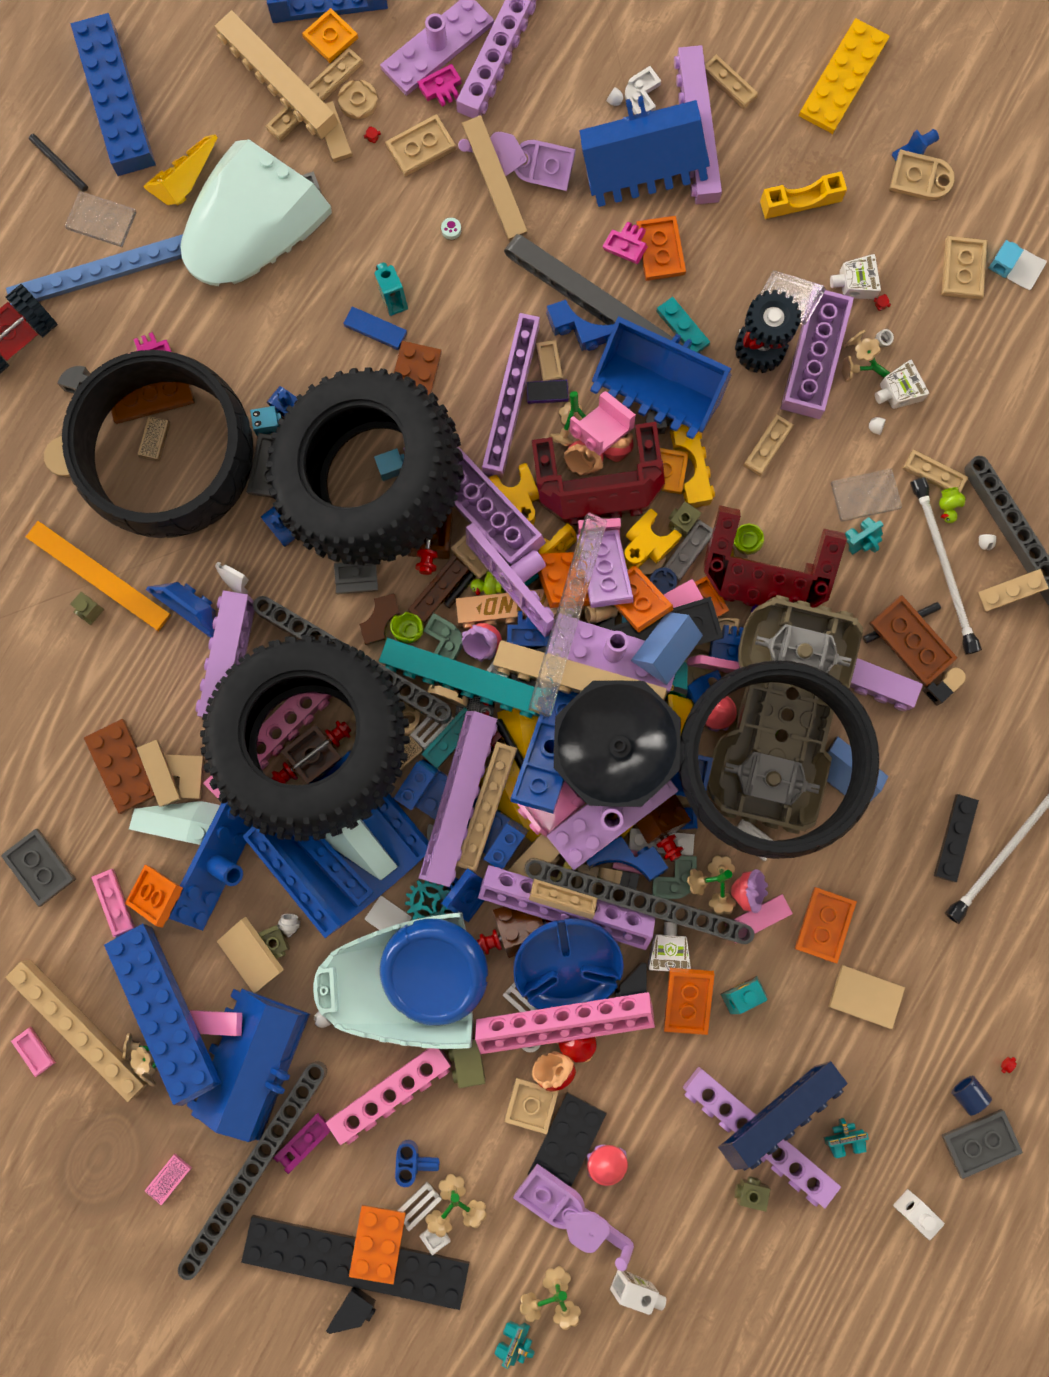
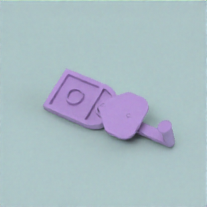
(546, 164)
(566, 1210)

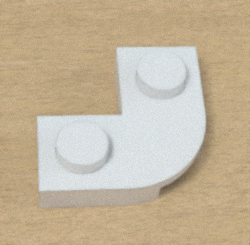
(641, 85)

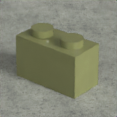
(468, 1066)

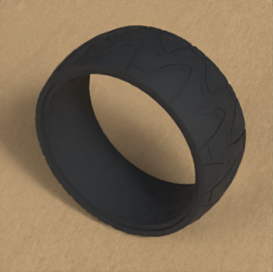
(111, 384)
(859, 732)

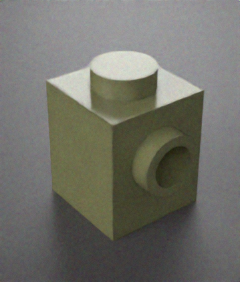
(684, 519)
(752, 1194)

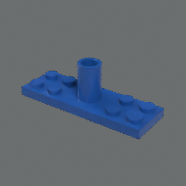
(538, 781)
(211, 869)

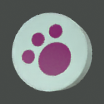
(451, 228)

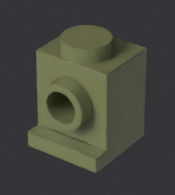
(86, 608)
(276, 934)

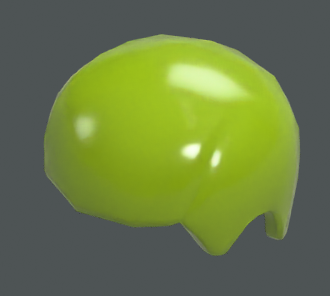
(749, 539)
(406, 627)

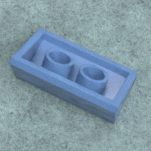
(668, 646)
(841, 768)

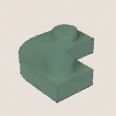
(447, 634)
(676, 886)

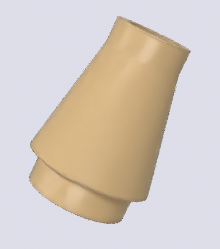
(599, 614)

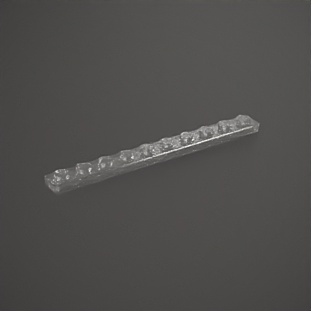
(567, 615)

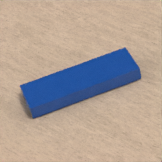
(375, 328)

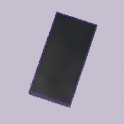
(547, 391)

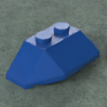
(186, 604)

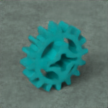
(419, 906)

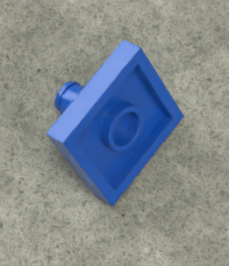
(464, 895)

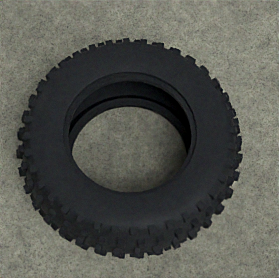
(323, 424)
(262, 684)

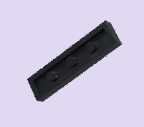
(956, 838)

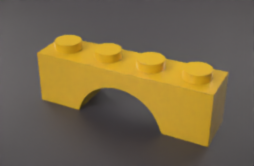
(782, 201)
(697, 490)

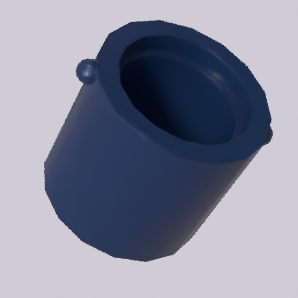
(664, 580)
(971, 1095)

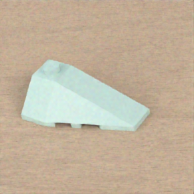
(176, 821)
(363, 849)

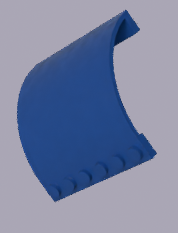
(314, 890)

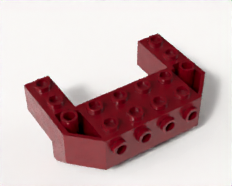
(604, 494)
(758, 582)

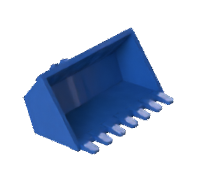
(644, 150)
(661, 376)
(251, 1067)

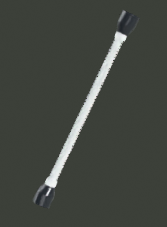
(970, 641)
(958, 910)

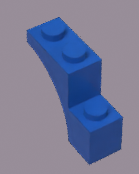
(564, 320)
(647, 862)

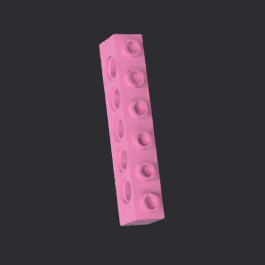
(339, 1122)

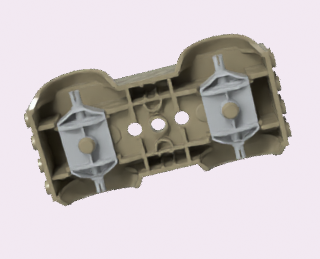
(750, 768)

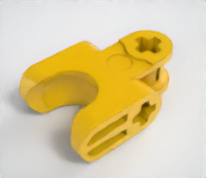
(522, 494)
(647, 544)

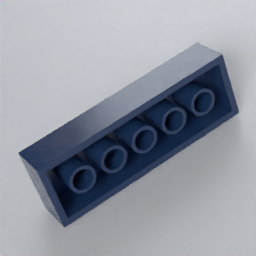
(782, 1116)

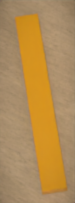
(98, 576)

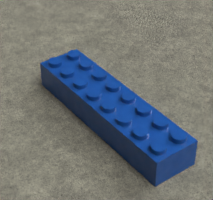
(113, 94)
(162, 1015)

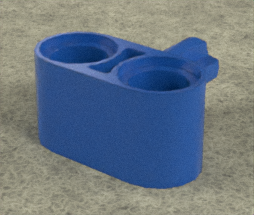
(281, 400)
(273, 521)
(413, 1163)

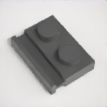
(355, 578)

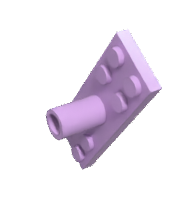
(436, 44)
(513, 577)
(610, 652)
(591, 830)

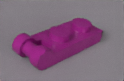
(303, 1143)

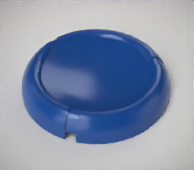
(567, 964)
(433, 972)

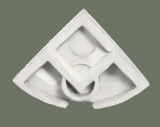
(232, 578)

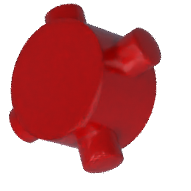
(372, 134)
(882, 302)
(1008, 1065)

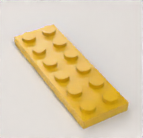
(844, 76)

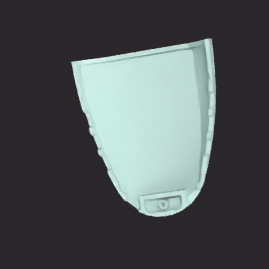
(248, 215)
(353, 999)

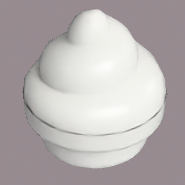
(289, 924)

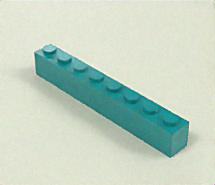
(458, 676)

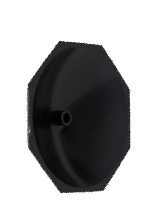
(617, 743)

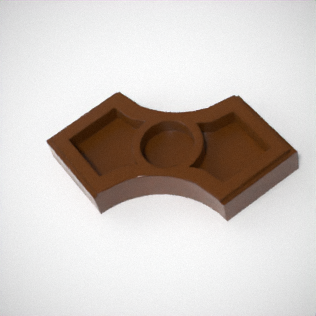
(374, 628)

